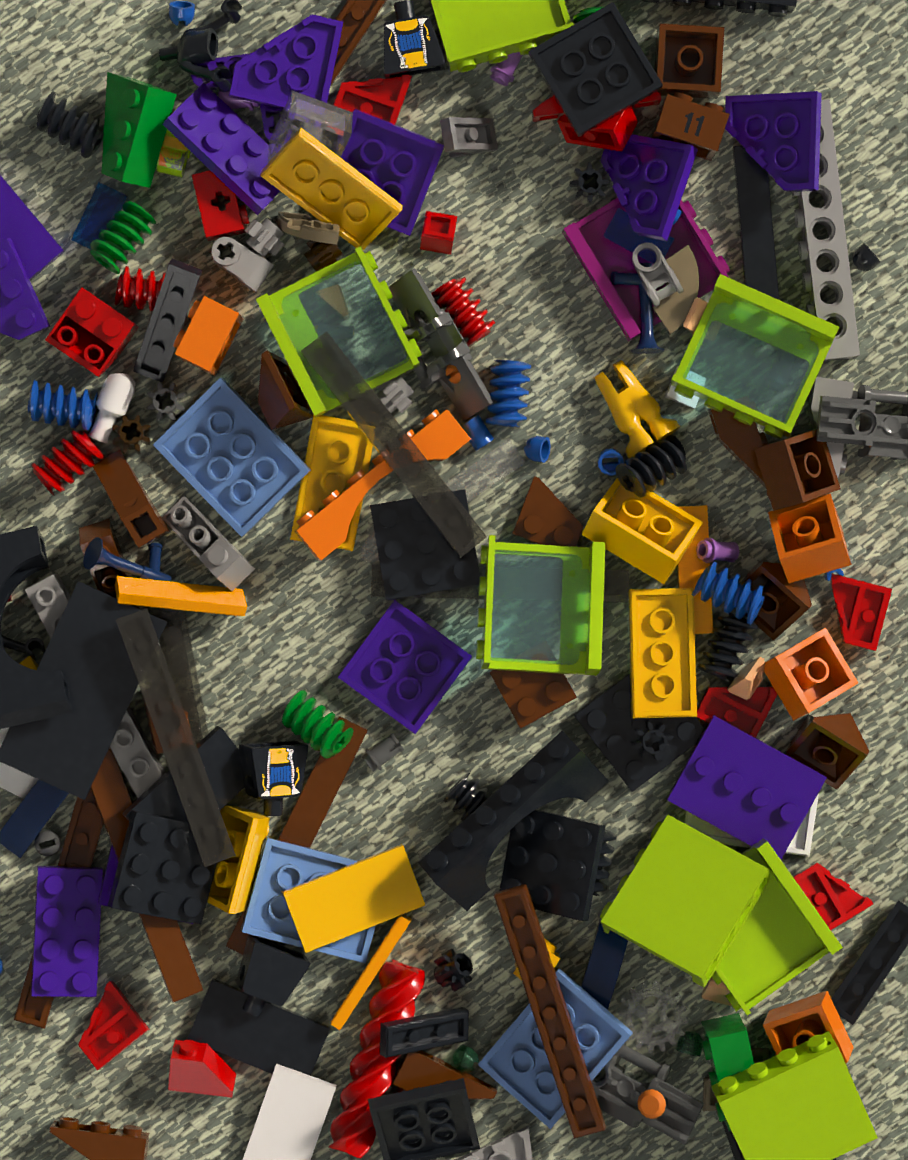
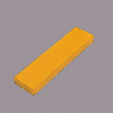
(691, 568)
(180, 596)
(370, 971)

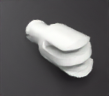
(112, 403)

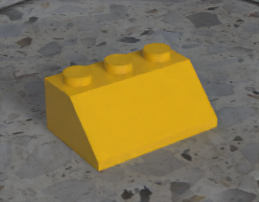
(642, 530)
(235, 875)

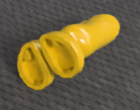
(633, 405)

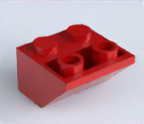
(91, 332)

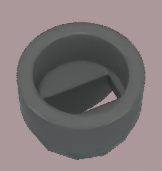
(44, 837)

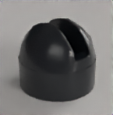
(864, 258)

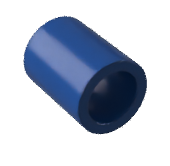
(477, 432)

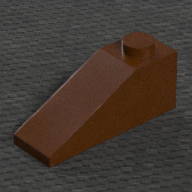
(424, 1069)

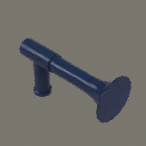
(647, 342)
(97, 555)

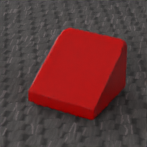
(438, 232)

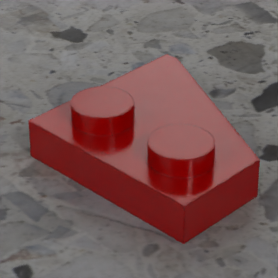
(375, 97)
(860, 610)
(741, 713)
(830, 895)
(111, 1028)

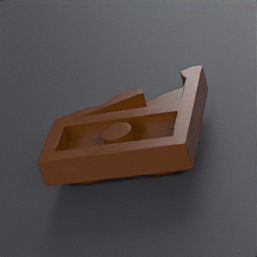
(546, 518)

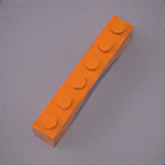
(330, 525)

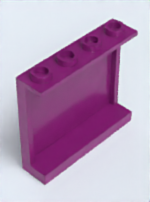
(602, 256)

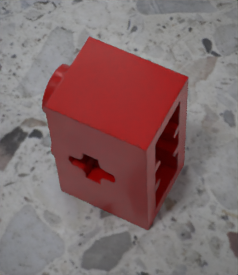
(216, 222)

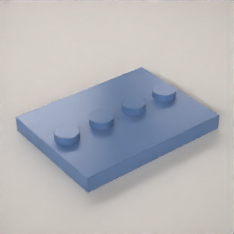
(231, 457)
(284, 867)
(521, 1061)

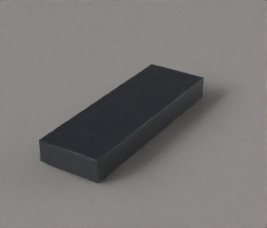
(424, 1032)

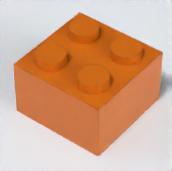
(208, 335)
(809, 538)
(809, 674)
(803, 1019)

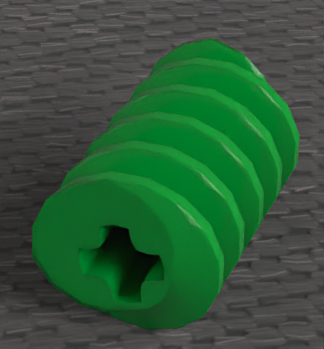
(121, 235)
(314, 727)

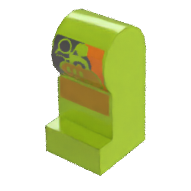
(173, 156)

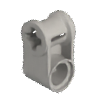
(245, 266)
(656, 275)

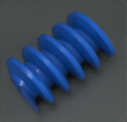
(508, 393)
(62, 406)
(730, 593)

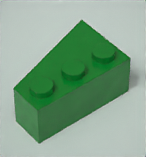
(134, 129)
(727, 1049)

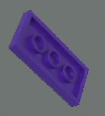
(224, 145)
(66, 931)

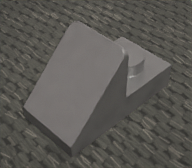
(468, 135)

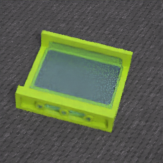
(357, 316)
(754, 357)
(541, 607)

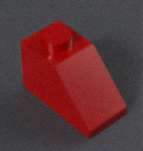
(609, 135)
(199, 1070)

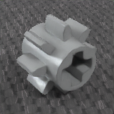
(264, 237)
(395, 394)

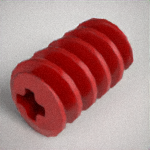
(138, 289)
(463, 310)
(67, 461)

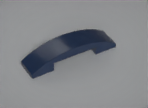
(31, 817)
(604, 965)

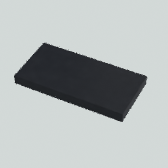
(223, 770)
(260, 1041)

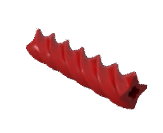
(371, 1072)

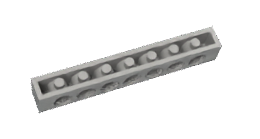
(834, 247)
(130, 742)

